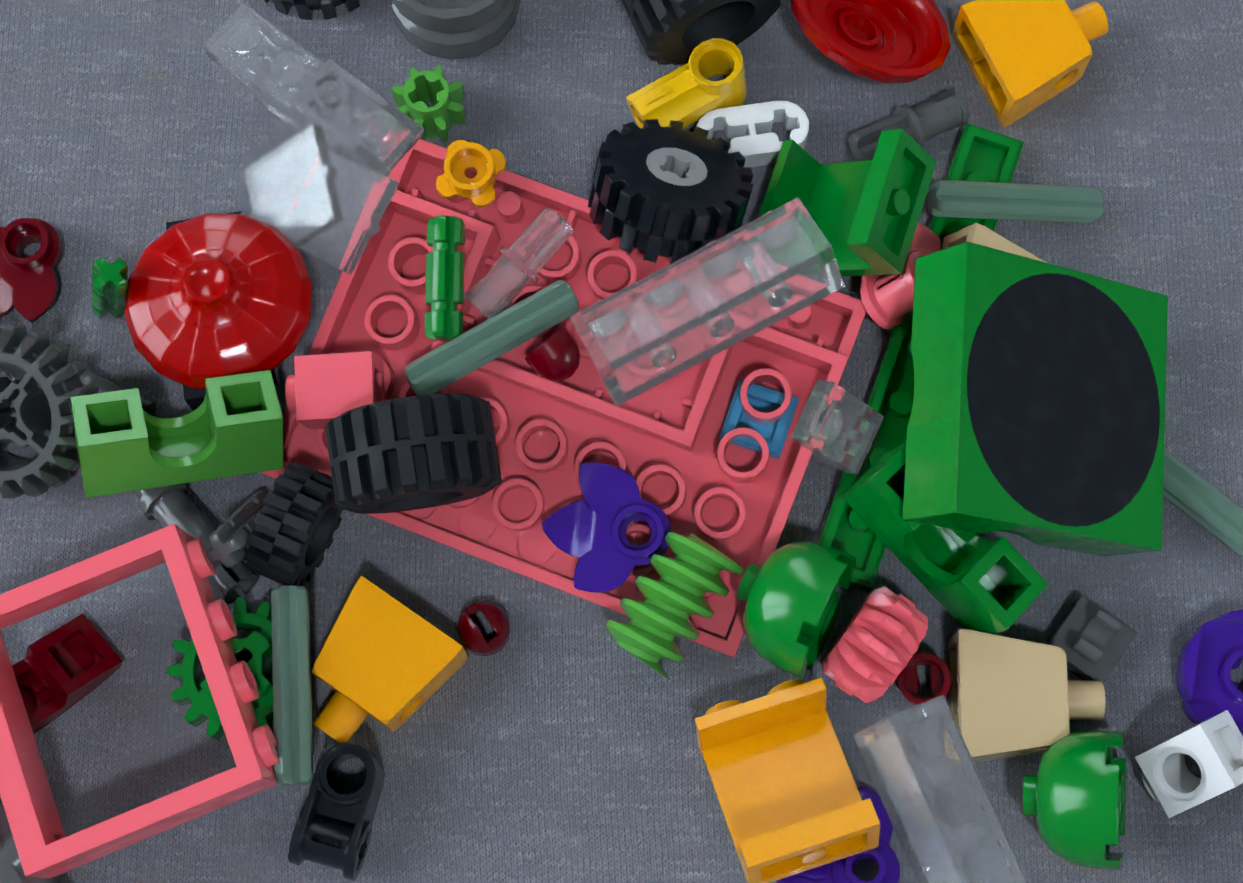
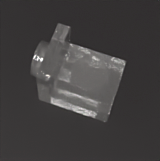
(836, 427)

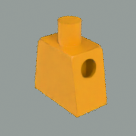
(1026, 49)
(381, 663)

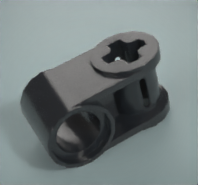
(337, 814)

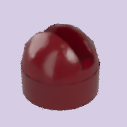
(556, 357)
(471, 635)
(909, 680)

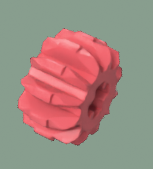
(875, 645)

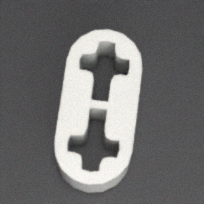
(751, 129)

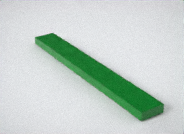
(981, 158)

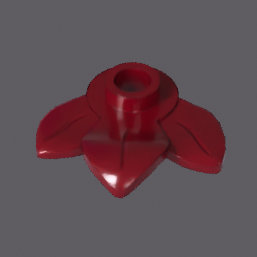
(28, 282)

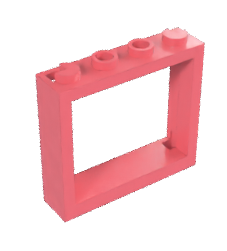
(23, 779)

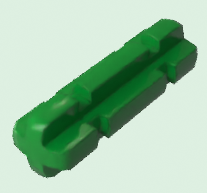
(444, 278)
(109, 287)

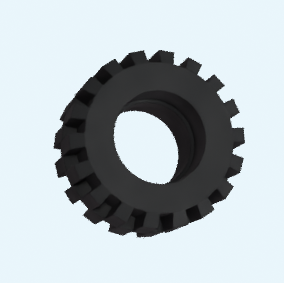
(675, 27)
(413, 453)

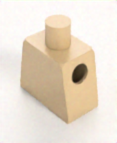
(1015, 695)

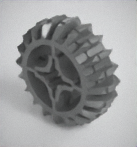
(42, 427)

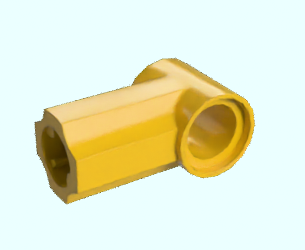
(687, 92)

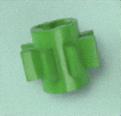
(433, 88)

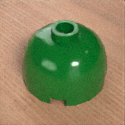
(794, 602)
(1080, 798)

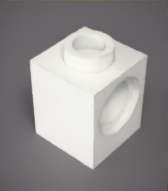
(1215, 748)

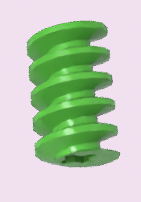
(672, 600)

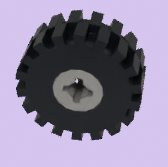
(667, 189)

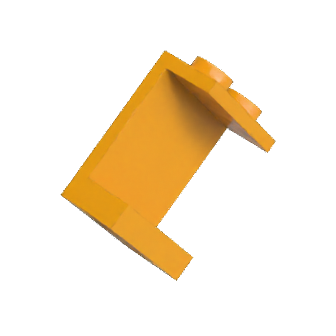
(784, 782)

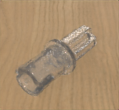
(519, 263)

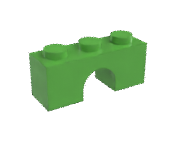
(226, 436)

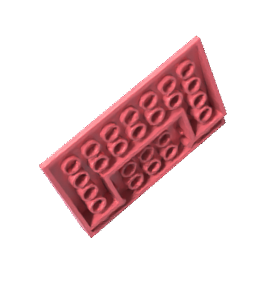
(553, 427)

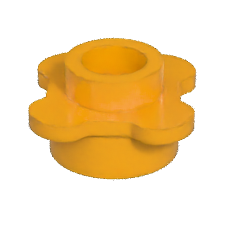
(465, 156)

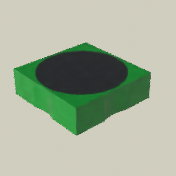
(1036, 403)

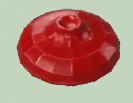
(877, 37)
(218, 299)

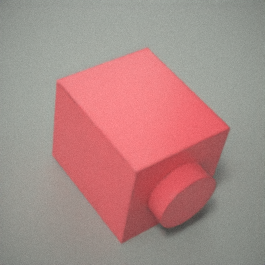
(332, 385)

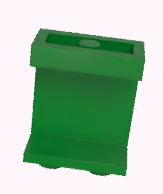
(859, 206)

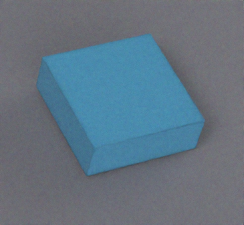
(764, 401)

